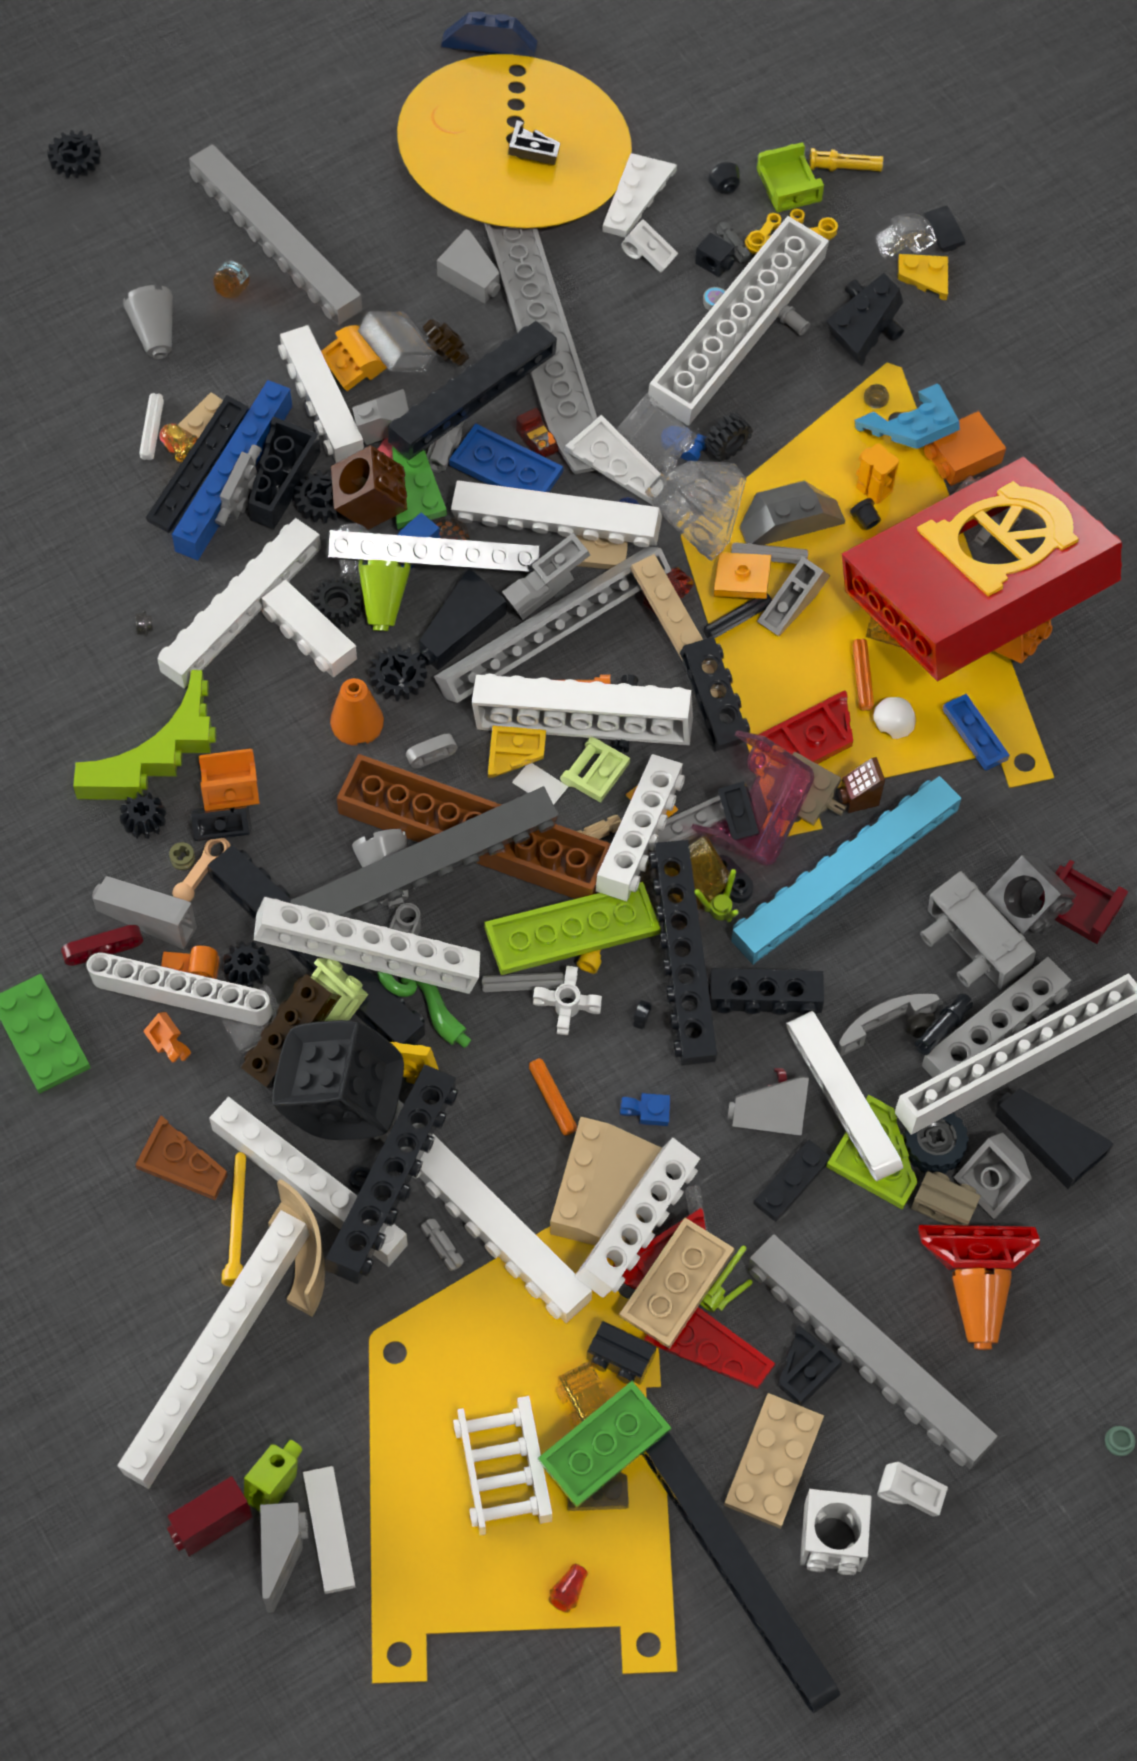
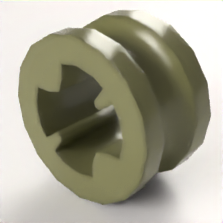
(187, 861)

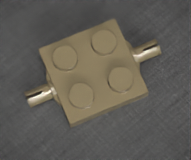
(820, 794)

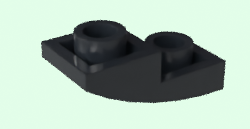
(945, 229)

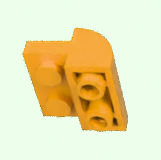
(352, 358)

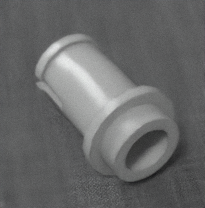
(793, 319)

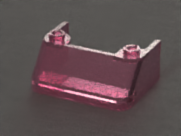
(776, 798)

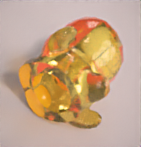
(176, 440)

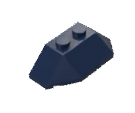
(490, 34)

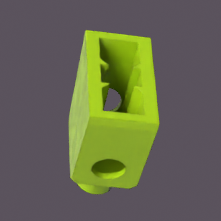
(272, 1475)

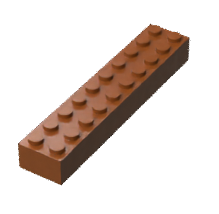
(423, 807)

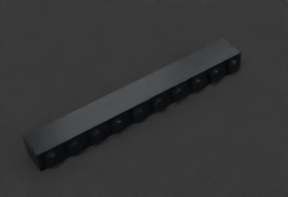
(380, 1009)

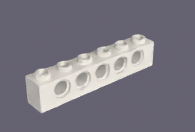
(640, 827)
(596, 1271)

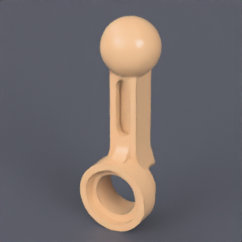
(185, 889)

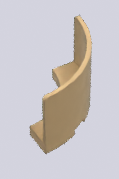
(310, 1260)

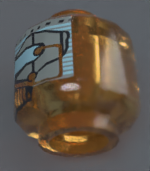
(231, 279)

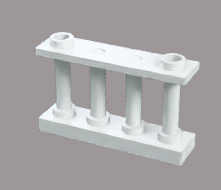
(532, 1475)

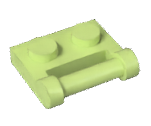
(603, 772)

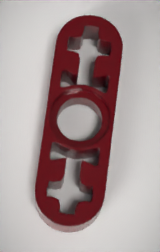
(106, 942)

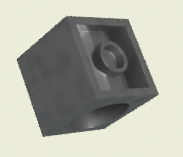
(1007, 895)

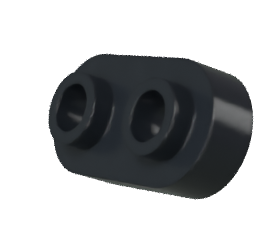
(738, 895)

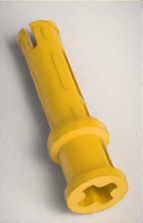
(833, 160)

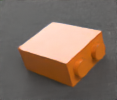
(966, 450)

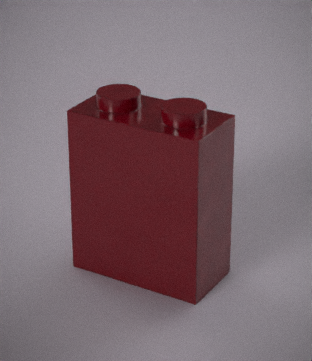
(208, 1517)

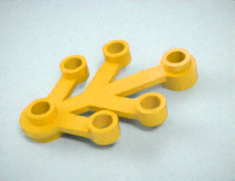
(756, 239)

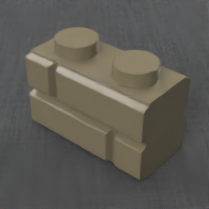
(946, 1200)

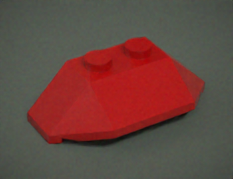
(979, 1245)

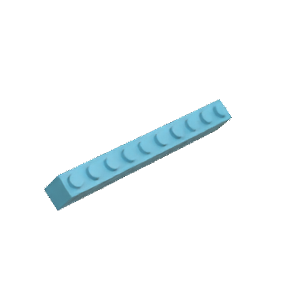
(845, 869)

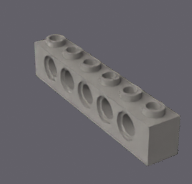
(1044, 977)

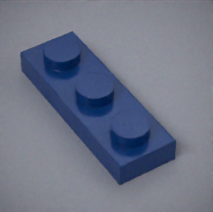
(975, 732)

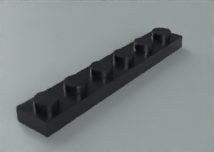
(197, 464)

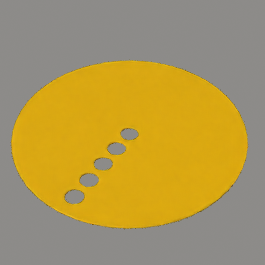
(473, 167)

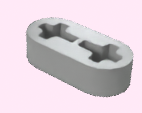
(431, 750)

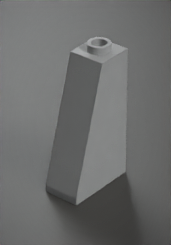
(152, 911)

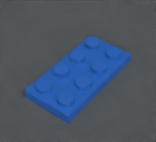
(504, 462)

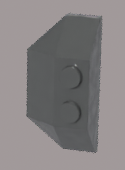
(789, 513)

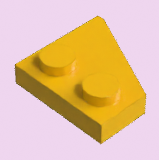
(925, 272)
(514, 748)

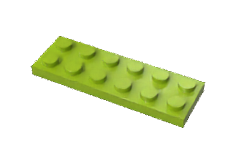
(570, 929)

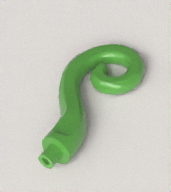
(442, 1020)

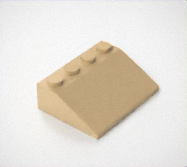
(598, 1180)

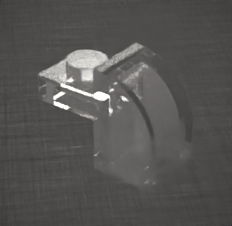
(906, 231)

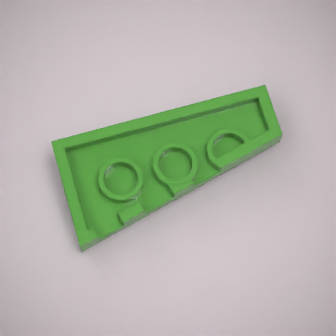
(421, 489)

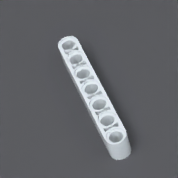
(189, 997)
(844, 1096)

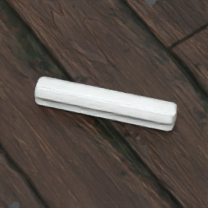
(151, 426)

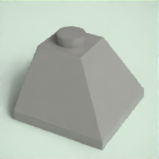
(376, 415)
(996, 1173)

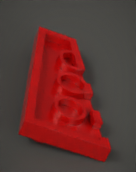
(719, 1350)

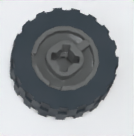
(938, 1145)

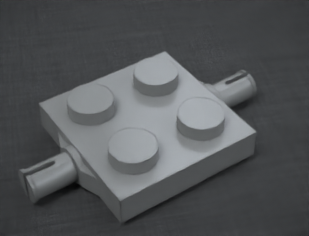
(238, 486)

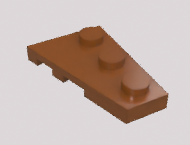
(179, 1161)

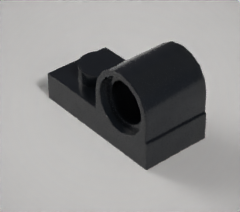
(739, 811)

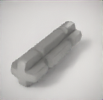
(442, 1244)

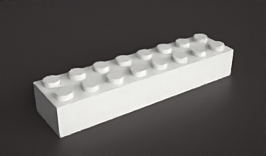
(584, 708)

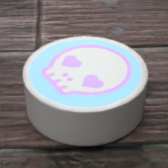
(711, 296)

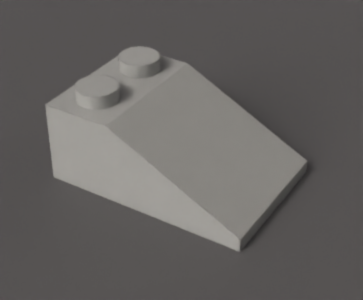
(281, 1544)

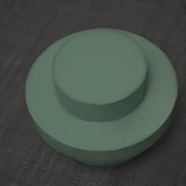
(1119, 1441)

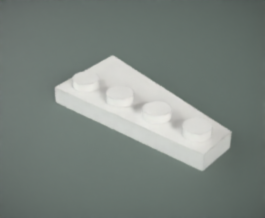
(636, 191)
(613, 456)

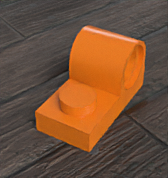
(201, 961)

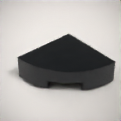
(642, 1014)

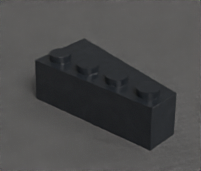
(286, 460)

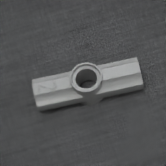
(442, 449)

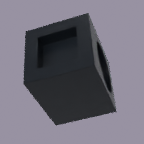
(715, 255)

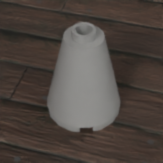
(152, 318)
(379, 847)

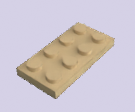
(677, 1282)
(774, 1460)

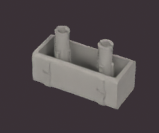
(979, 931)

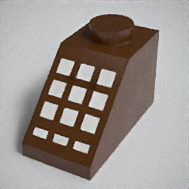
(862, 786)

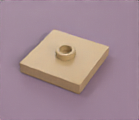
(603, 553)

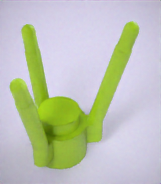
(720, 905)
(714, 1298)

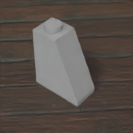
(469, 268)
(772, 1108)

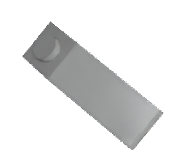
(793, 596)

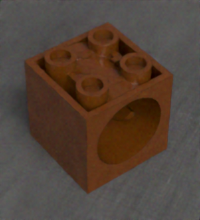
(369, 487)

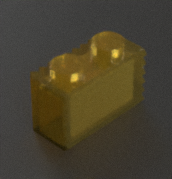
(581, 1391)

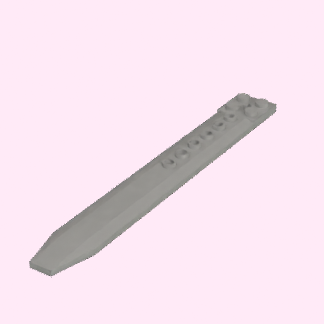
(533, 298)

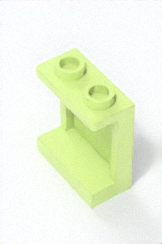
(347, 986)

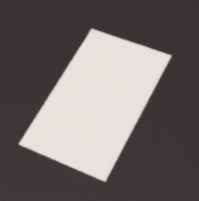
(533, 778)

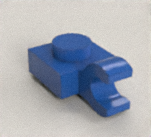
(652, 1108)

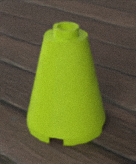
(382, 590)

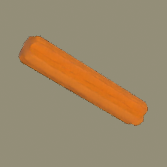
(863, 674)
(552, 1097)

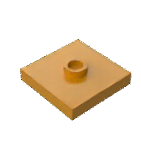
(742, 575)

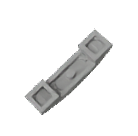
(883, 1013)

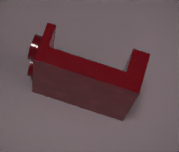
(1092, 907)

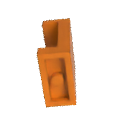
(228, 779)

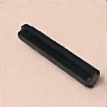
(736, 617)

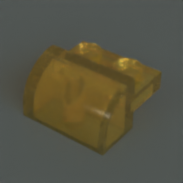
(708, 870)

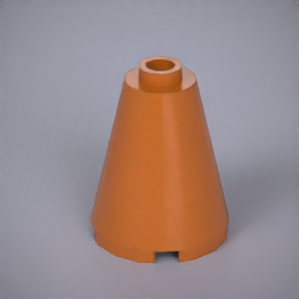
(356, 714)
(982, 1303)

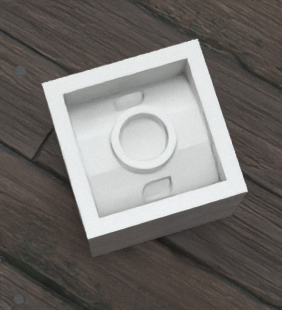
(851, 1509)

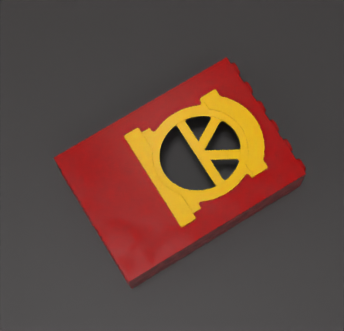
(960, 609)

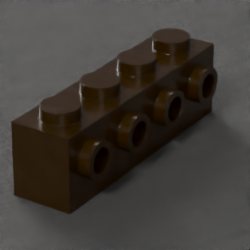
(307, 1004)

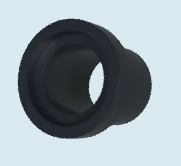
(866, 513)

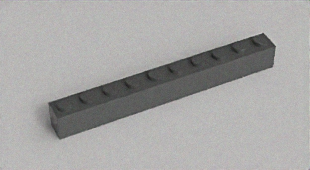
(434, 856)

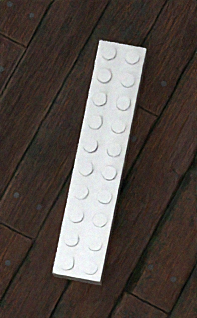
(738, 320)

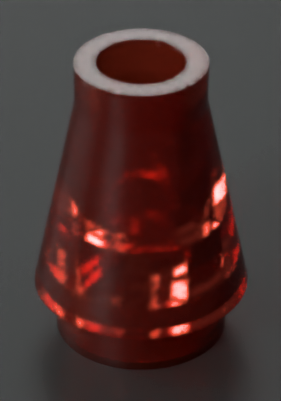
(567, 1590)

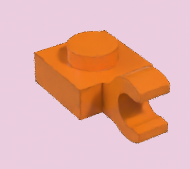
(164, 1036)

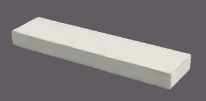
(329, 1530)

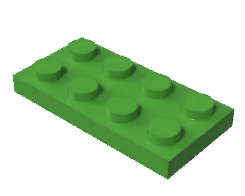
(41, 1034)
(604, 1444)

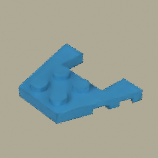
(919, 427)

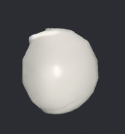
(895, 717)

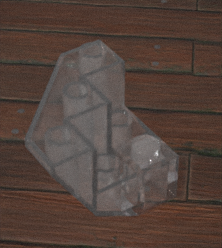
(700, 502)

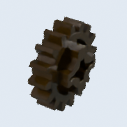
(446, 342)

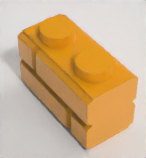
(877, 473)

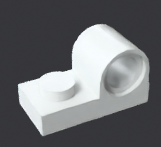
(647, 242)
(907, 1486)

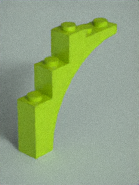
(159, 756)

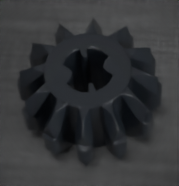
(132, 816)
(246, 964)

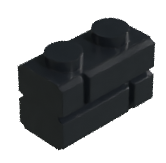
(220, 823)
(620, 1353)

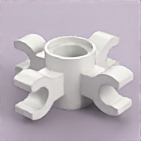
(545, 997)

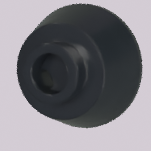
(725, 177)

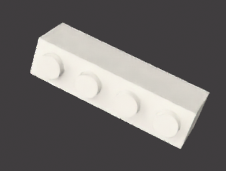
(309, 629)

